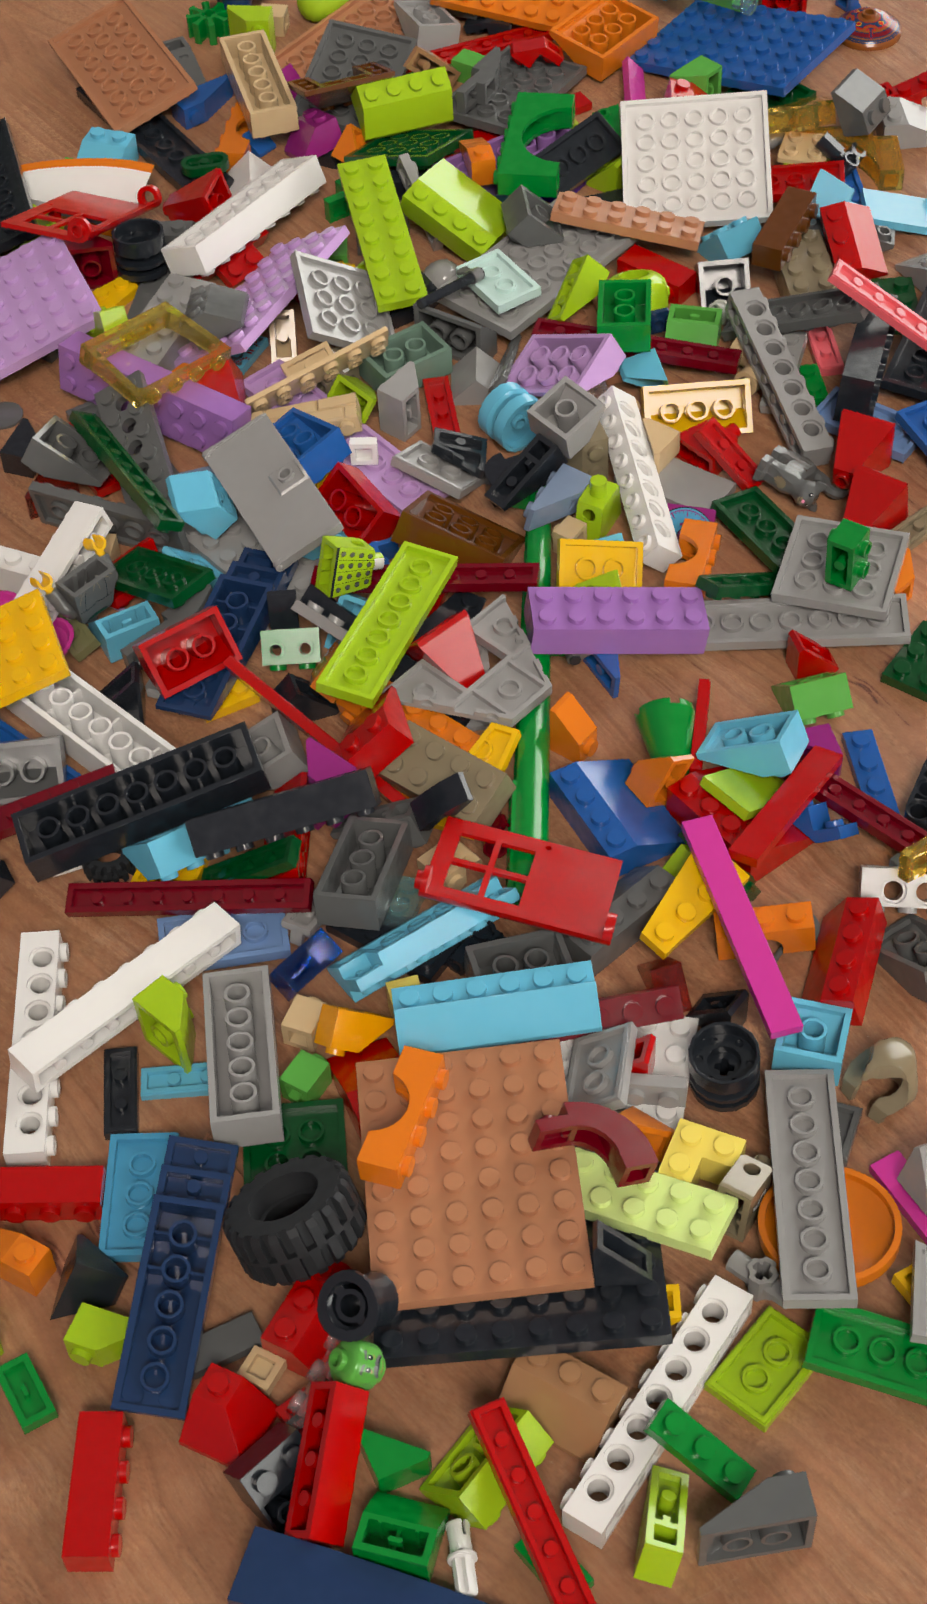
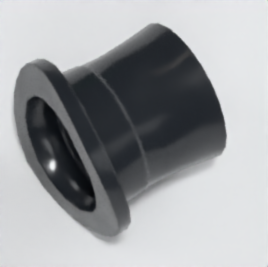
(356, 1304)

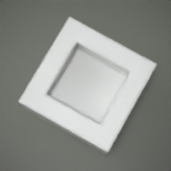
(364, 451)

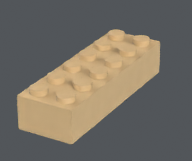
(259, 84)

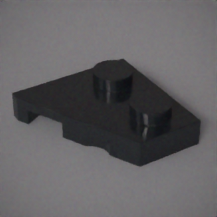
(461, 450)

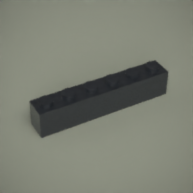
(283, 812)

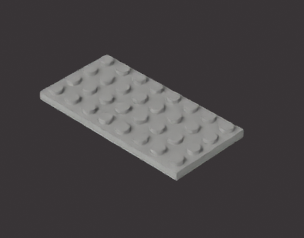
(547, 267)

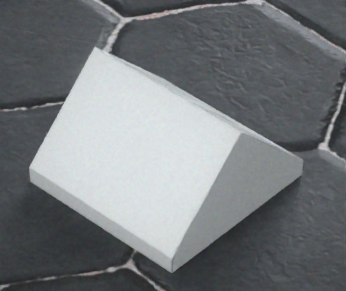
(246, 170)

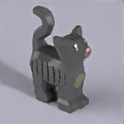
(796, 477)

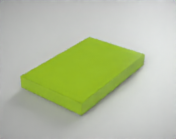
(741, 791)
(762, 1370)

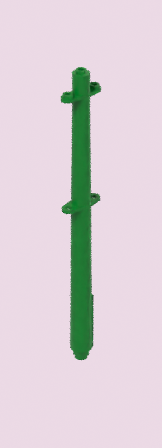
(530, 800)

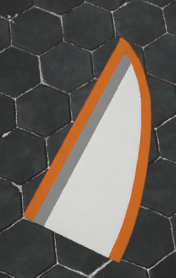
(95, 176)

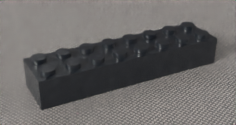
(140, 802)

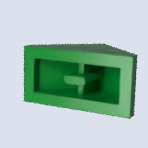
(393, 1461)

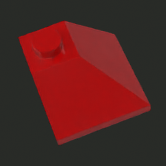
(226, 1416)

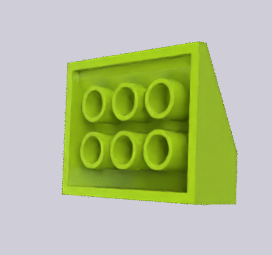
(455, 210)

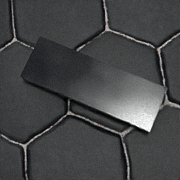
(121, 1091)

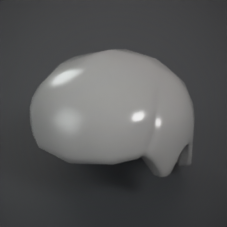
(440, 271)

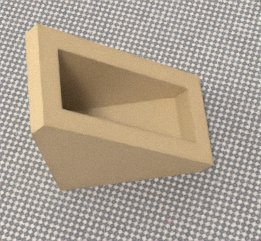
(663, 442)

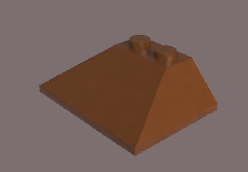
(339, 91)

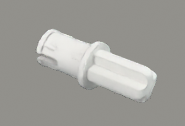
(462, 1557)

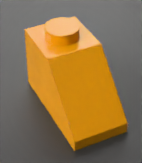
(349, 1029)

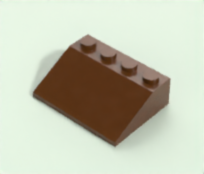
(456, 531)

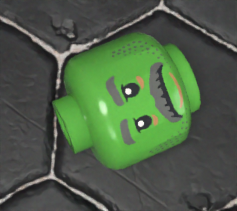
(357, 1364)

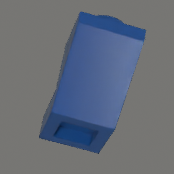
(817, 825)

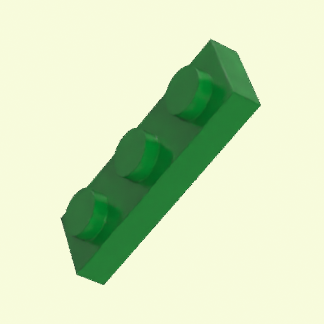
(699, 1450)

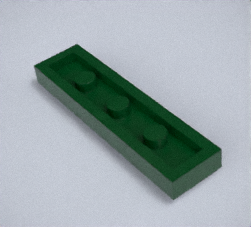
(736, 585)
(259, 862)

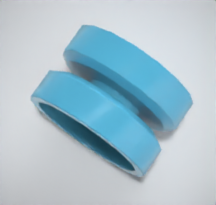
(505, 416)

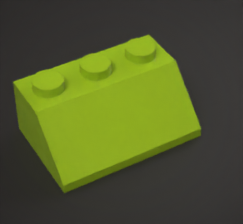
(465, 1478)

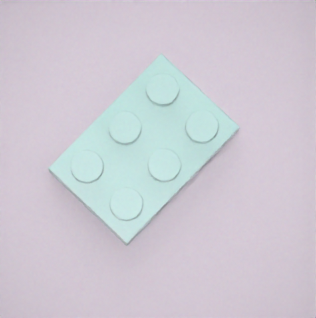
(504, 282)

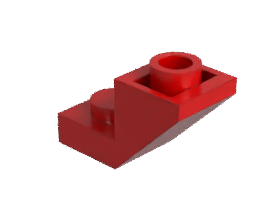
(527, 51)

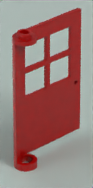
(82, 207)
(563, 893)

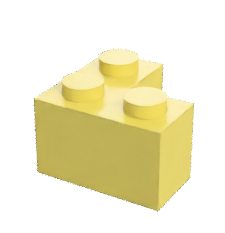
(700, 1153)

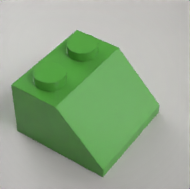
(815, 696)

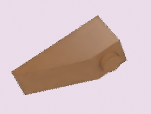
(422, 60)

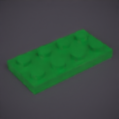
(867, 1352)

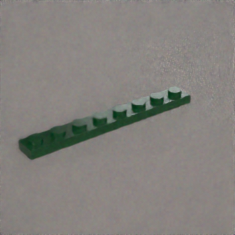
(127, 472)

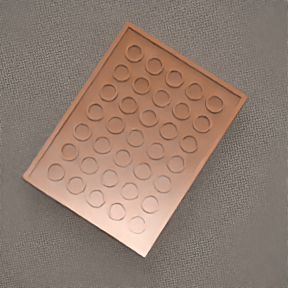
(480, 1206)

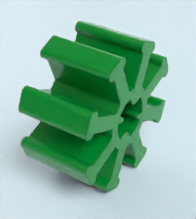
(208, 23)

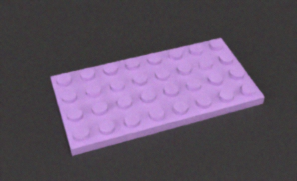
(270, 289)

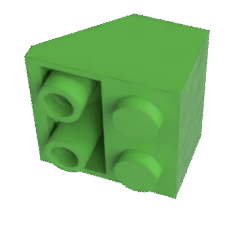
(703, 73)
(694, 324)

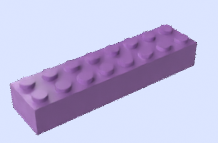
(190, 416)

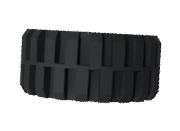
(295, 1220)

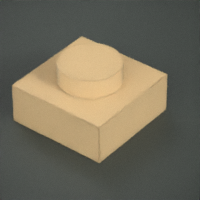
(263, 1369)

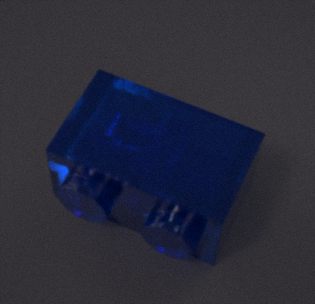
(305, 964)

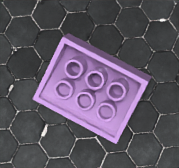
(580, 357)

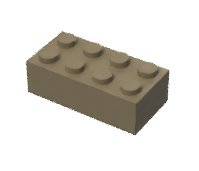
(807, 268)
(435, 759)

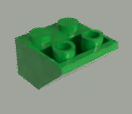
(401, 1534)

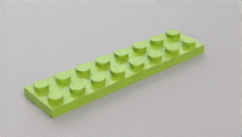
(382, 233)
(386, 625)

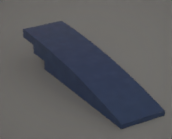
(244, 607)
(175, 1278)
(301, 1572)

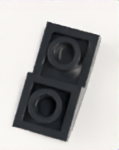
(483, 23)
(280, 611)
(441, 800)

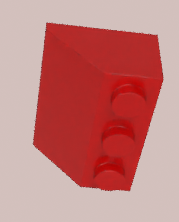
(853, 238)
(359, 504)
(187, 651)
(295, 1328)

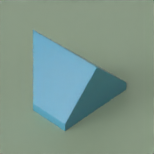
(643, 370)

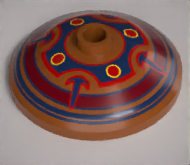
(874, 29)

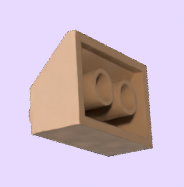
(567, 1400)

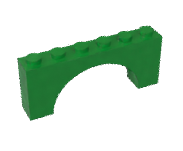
(529, 118)

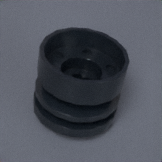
(139, 249)
(720, 1051)

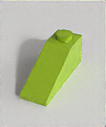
(578, 287)
(662, 1527)

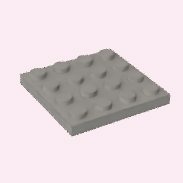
(336, 300)
(804, 565)

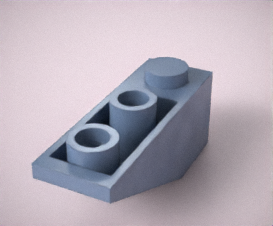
(557, 498)

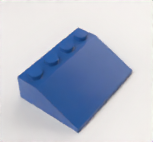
(313, 442)
(610, 815)

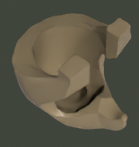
(883, 1060)

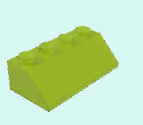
(403, 103)

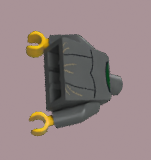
(86, 588)

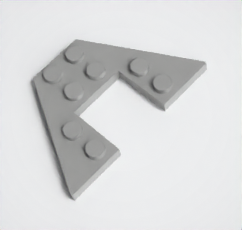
(501, 694)

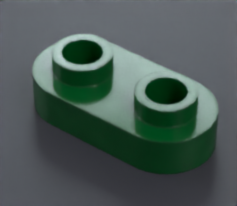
(201, 164)

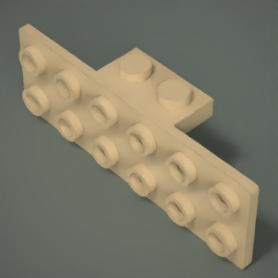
(317, 365)

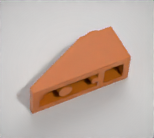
(478, 160)
(25, 1262)

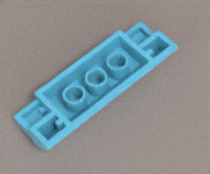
(414, 942)
(498, 1008)

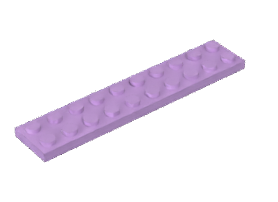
(393, 483)

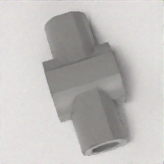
(752, 1271)

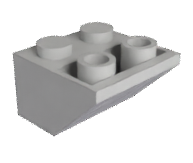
(400, 403)

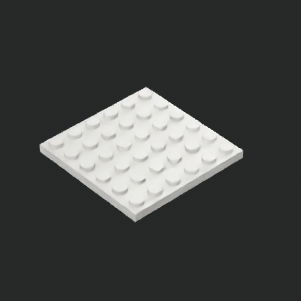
(699, 156)

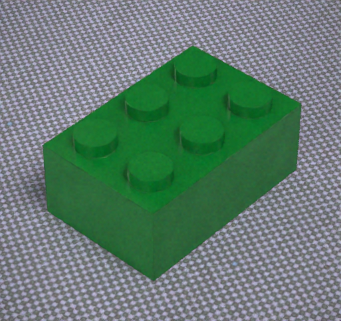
(626, 313)

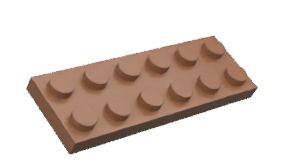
(627, 220)

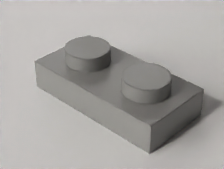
(657, 1090)

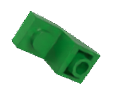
(336, 205)

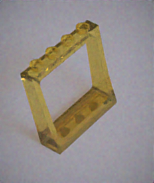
(96, 350)

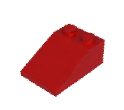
(377, 734)
(345, 1077)

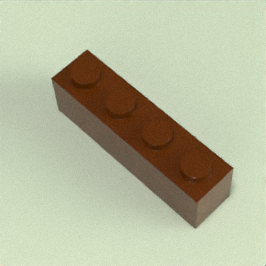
(784, 228)

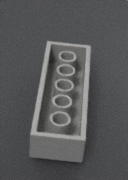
(163, 345)
(242, 1057)

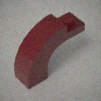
(604, 1133)

